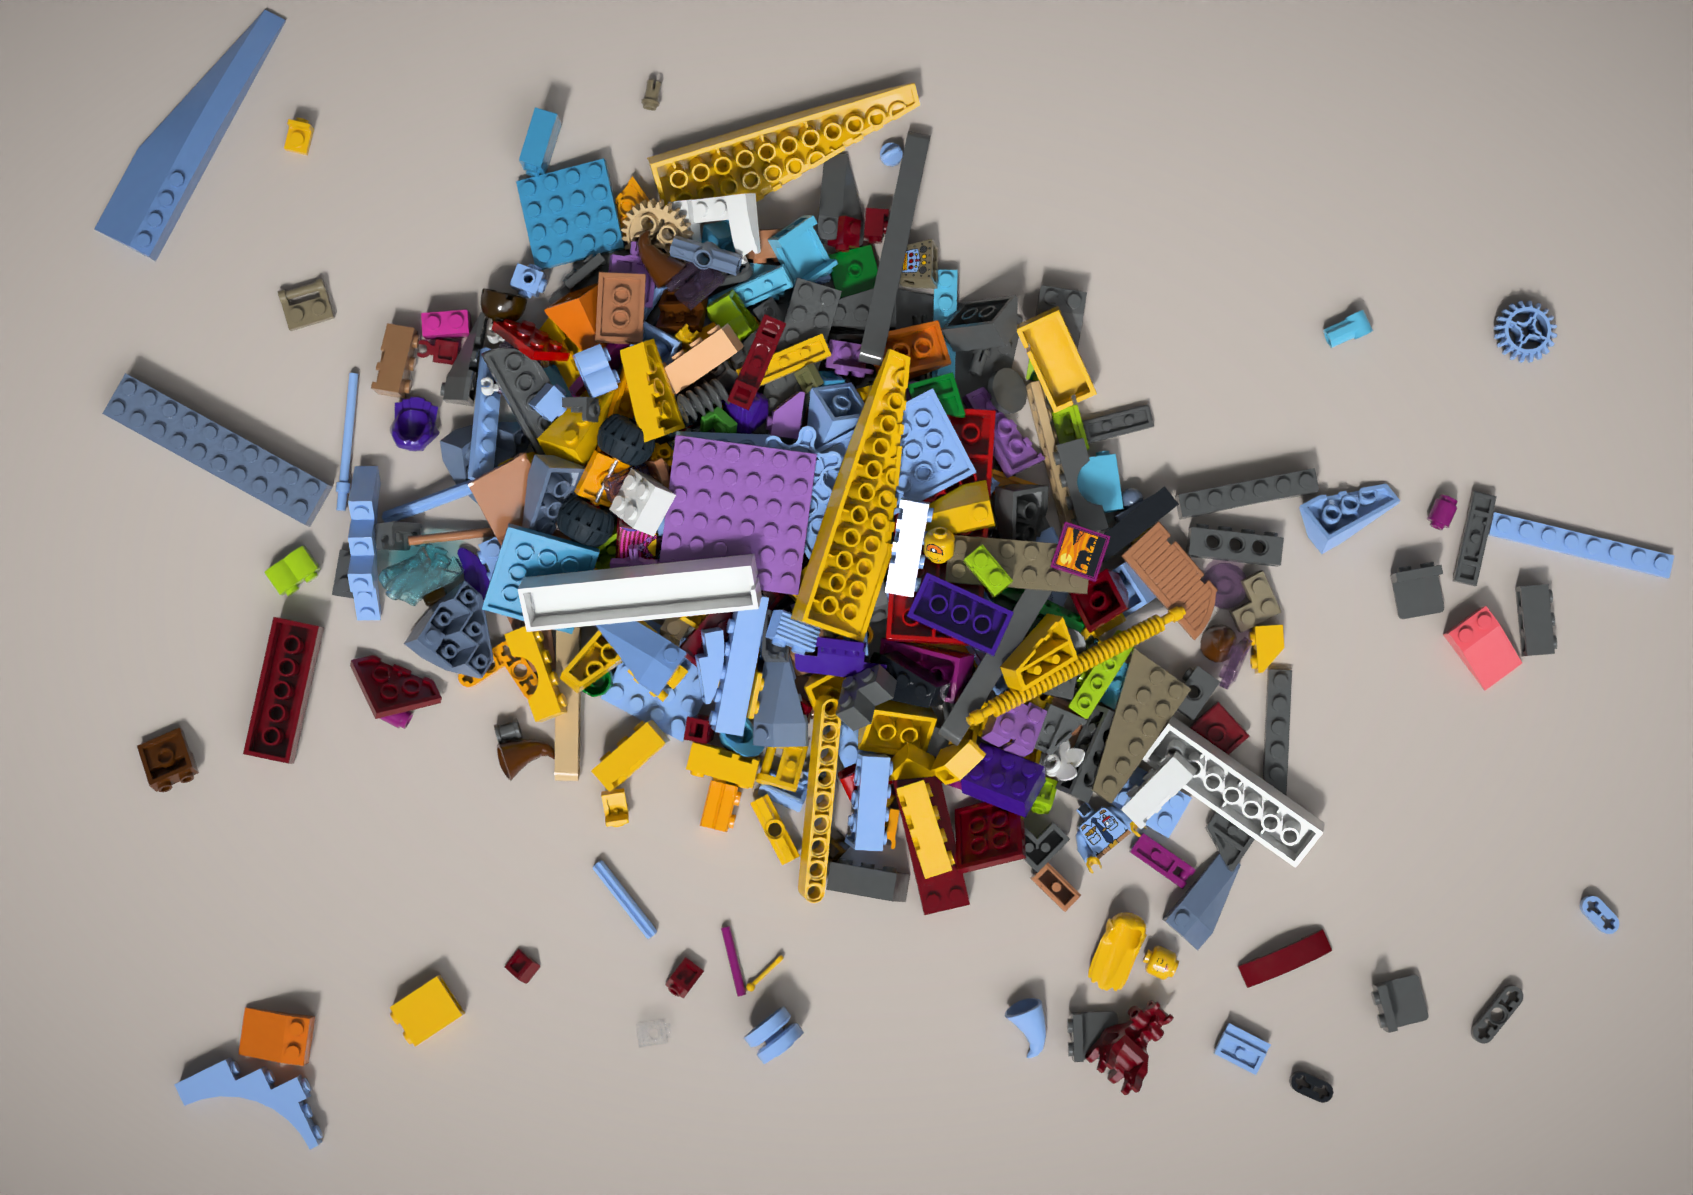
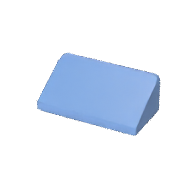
(787, 798)

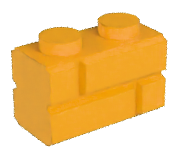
(720, 805)

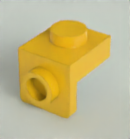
(615, 807)

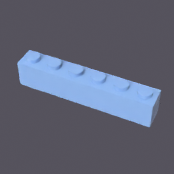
(738, 670)

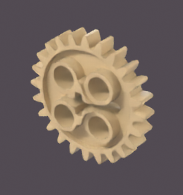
(638, 222)

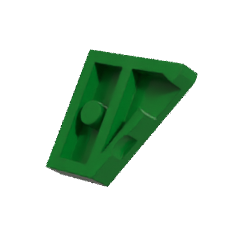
(946, 391)

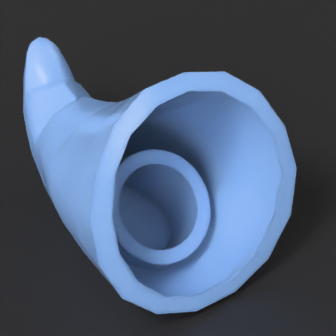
(1030, 1019)

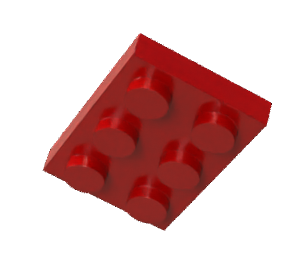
(530, 340)

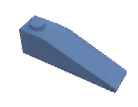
(644, 652)

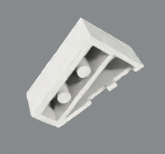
(1157, 788)

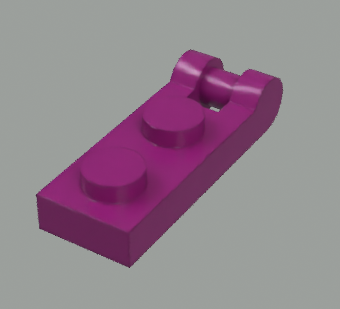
(1161, 860)

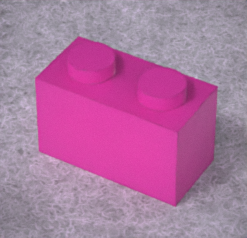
(446, 324)

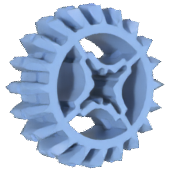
(1534, 335)

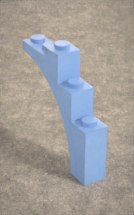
(362, 542)
(258, 1086)

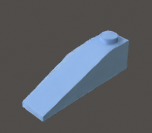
(1339, 516)

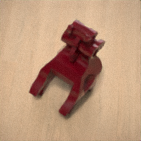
(1125, 1046)

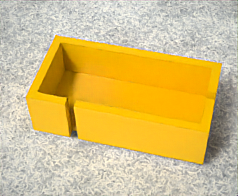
(1056, 359)

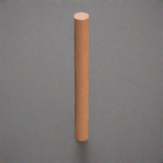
(450, 536)

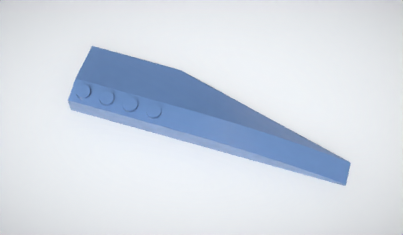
(182, 146)

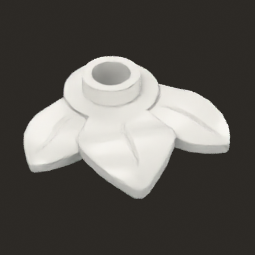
(1063, 762)

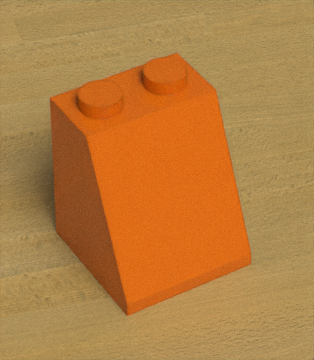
(577, 316)

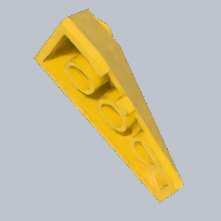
(963, 509)

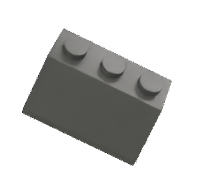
(982, 324)

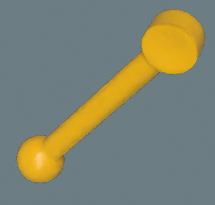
(751, 985)

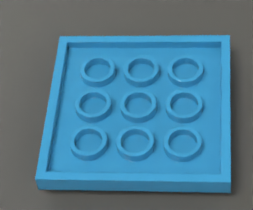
(570, 214)
(527, 555)

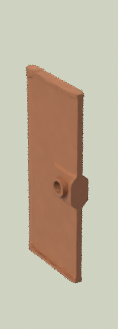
(503, 495)

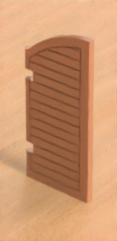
(1173, 578)

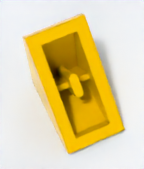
(911, 763)

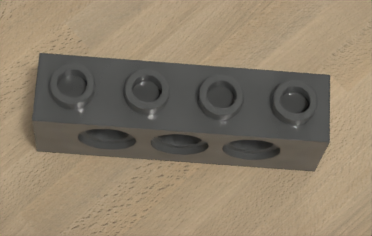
(1271, 544)
(1092, 741)

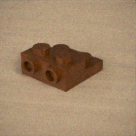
(167, 760)

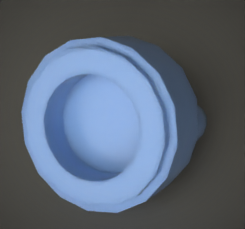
(891, 154)

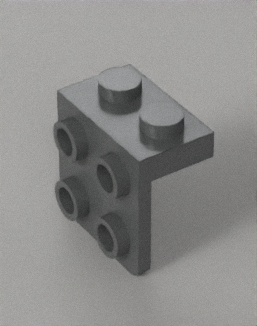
(1417, 590)
(1399, 1002)
(1086, 1030)

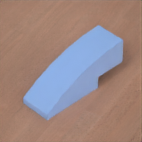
(710, 662)

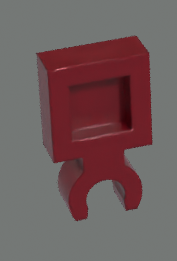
(443, 351)

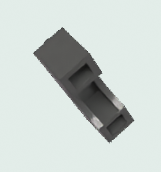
(1071, 458)

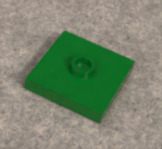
(854, 271)

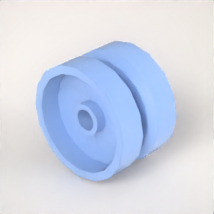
(776, 1037)

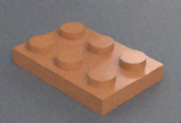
(620, 308)

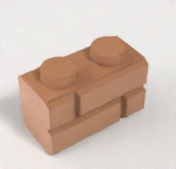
(1055, 887)

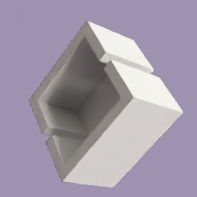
(642, 502)

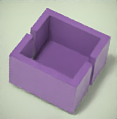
(1019, 724)

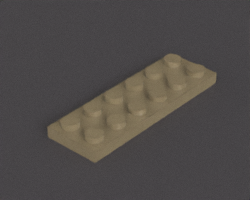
(1023, 561)

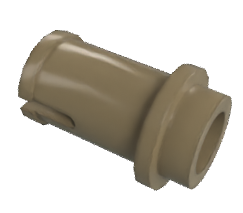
(650, 100)

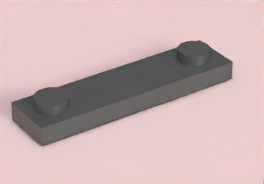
(1474, 538)

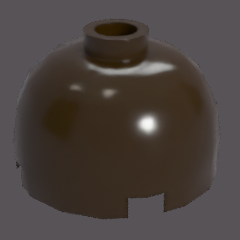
(502, 305)

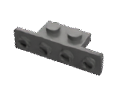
(587, 274)

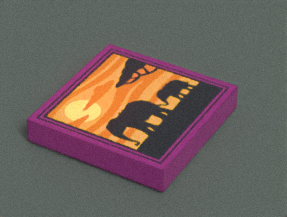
(1080, 551)

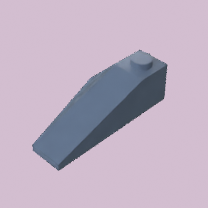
(548, 486)
(780, 713)
(1201, 905)

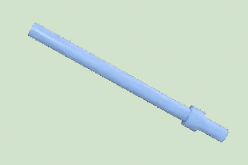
(343, 486)

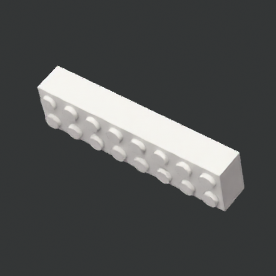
(1239, 794)

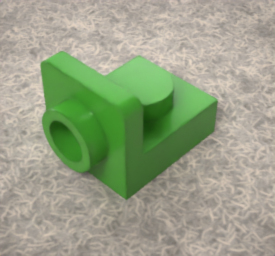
(719, 421)

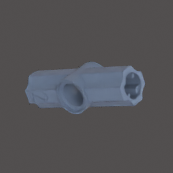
(719, 258)

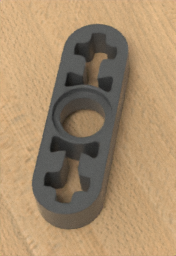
(1491, 1032)

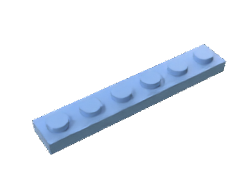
(484, 425)

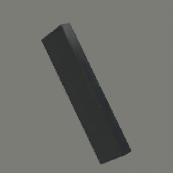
(1139, 521)

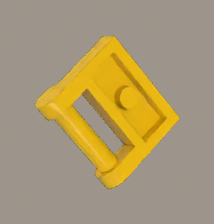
(788, 769)

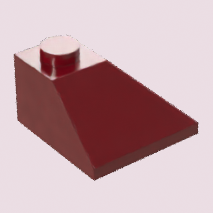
(1103, 600)

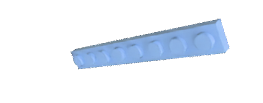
(1581, 545)

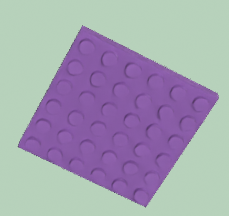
(740, 503)

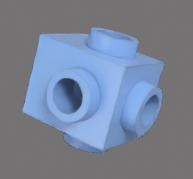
(522, 275)

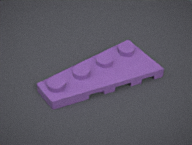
(1010, 447)

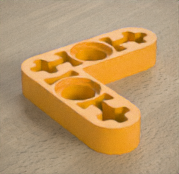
(500, 662)

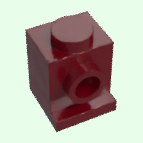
(875, 224)
(698, 729)

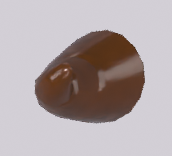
(657, 263)
(1217, 642)
(517, 754)

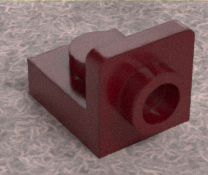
(684, 978)

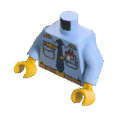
(1101, 832)

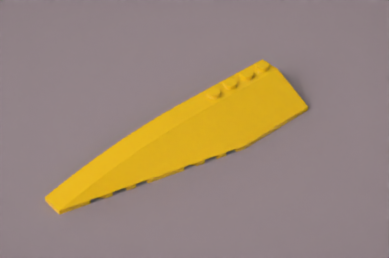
(776, 150)
(858, 521)

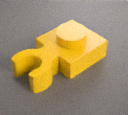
(686, 337)

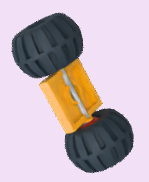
(582, 515)

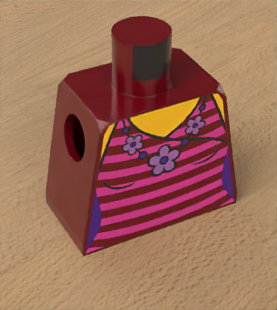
(627, 535)

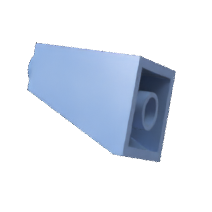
(833, 411)

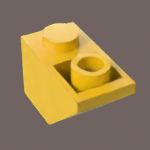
(1267, 645)
(956, 761)

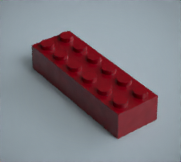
(283, 690)
(946, 889)

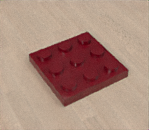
(987, 837)

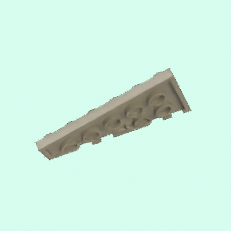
(1141, 713)

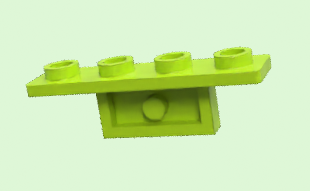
(1095, 682)

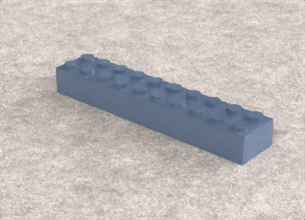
(217, 450)

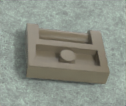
(306, 312)

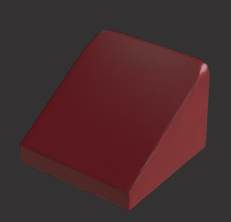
(522, 966)

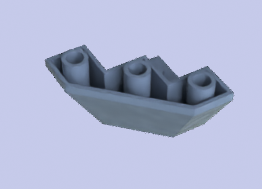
(457, 446)
(455, 633)

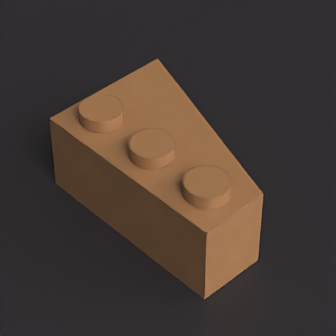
(396, 361)

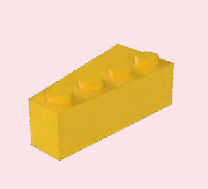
(650, 391)
(592, 662)
(924, 829)

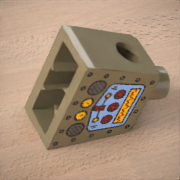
(920, 265)

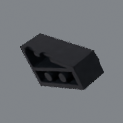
(914, 682)

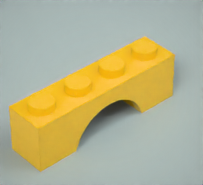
(546, 700)

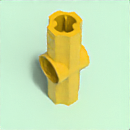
(781, 844)

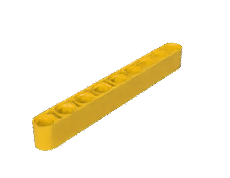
(823, 809)

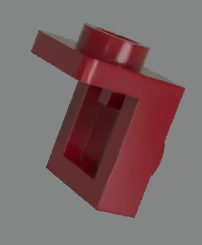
(847, 234)

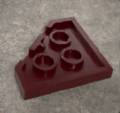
(392, 688)

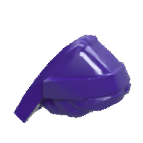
(749, 420)
(414, 424)

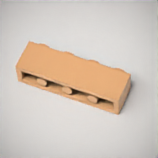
(702, 357)

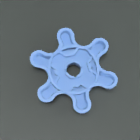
(824, 461)

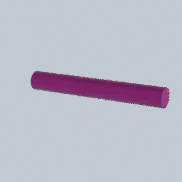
(733, 961)

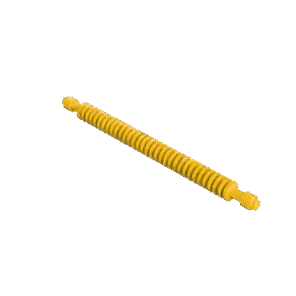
(1085, 661)

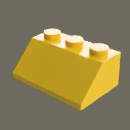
(895, 725)

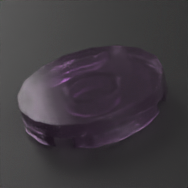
(1226, 579)

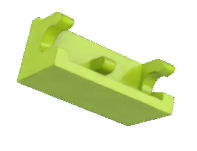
(1069, 425)

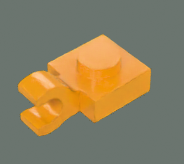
(891, 826)

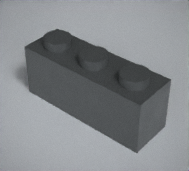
(1535, 620)

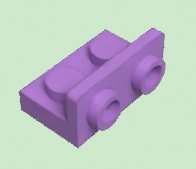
(845, 359)

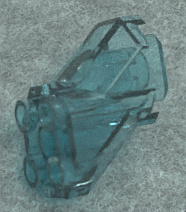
(420, 574)

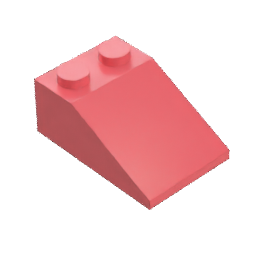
(1483, 647)

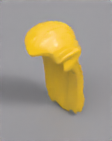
(1117, 951)

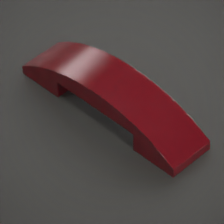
(757, 362)
(1285, 959)

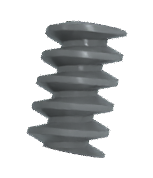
(702, 398)

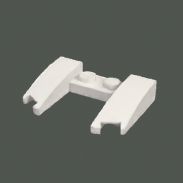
(738, 209)

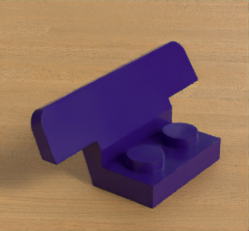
(835, 658)

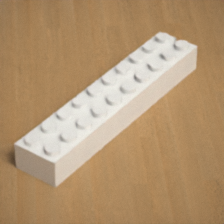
(640, 593)

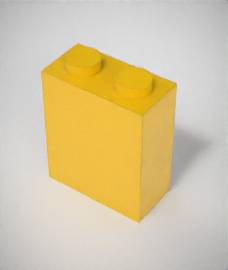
(426, 1011)

